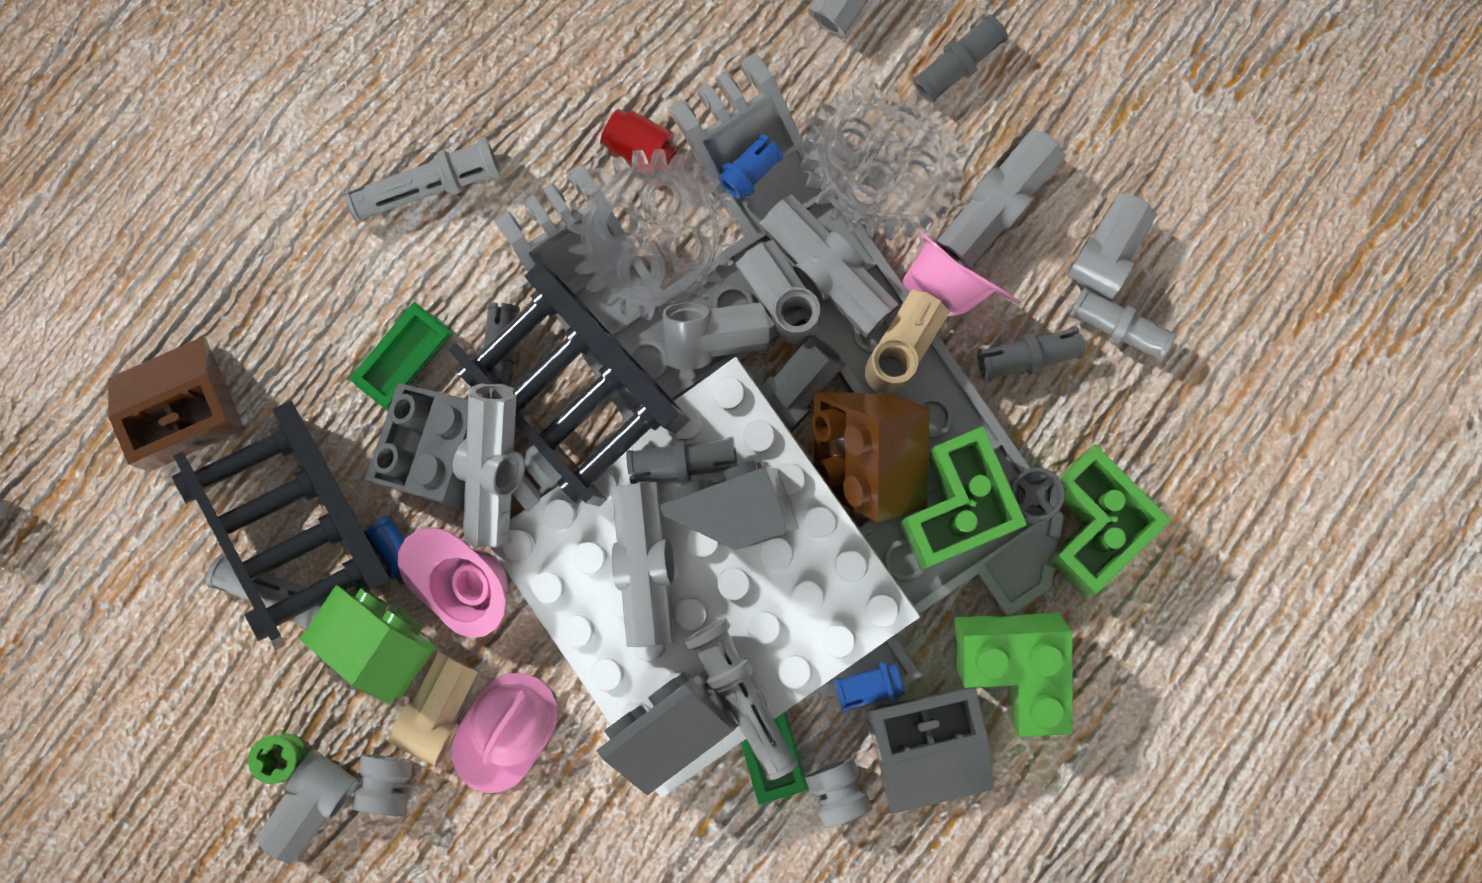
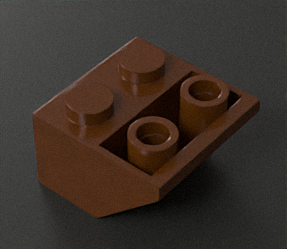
(171, 406)
(873, 451)

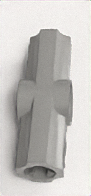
(1001, 198)
(828, 265)
(489, 464)
(643, 564)

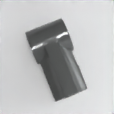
(804, 374)

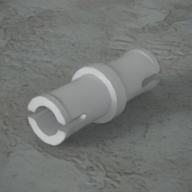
(1123, 324)

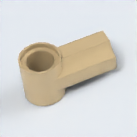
(906, 340)
(429, 721)

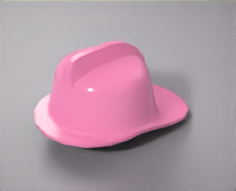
(948, 281)
(454, 581)
(504, 732)

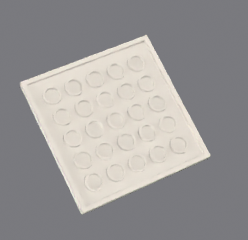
(793, 603)

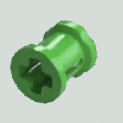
(263, 764)

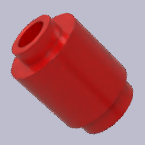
(635, 132)

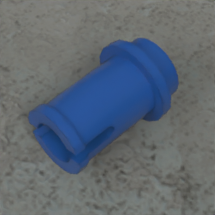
(750, 167)
(387, 540)
(869, 687)

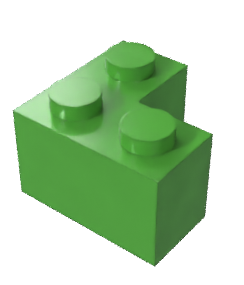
(976, 504)
(1114, 517)
(368, 645)
(1030, 658)

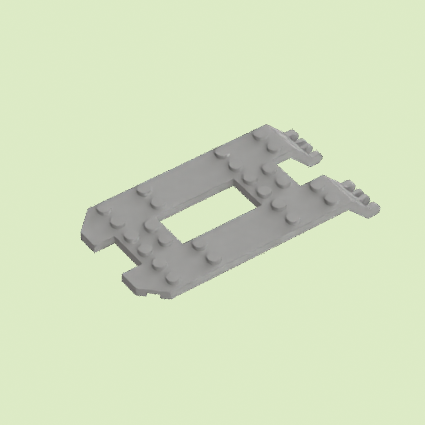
(1011, 567)

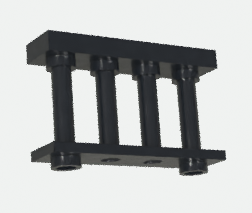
(617, 373)
(311, 482)

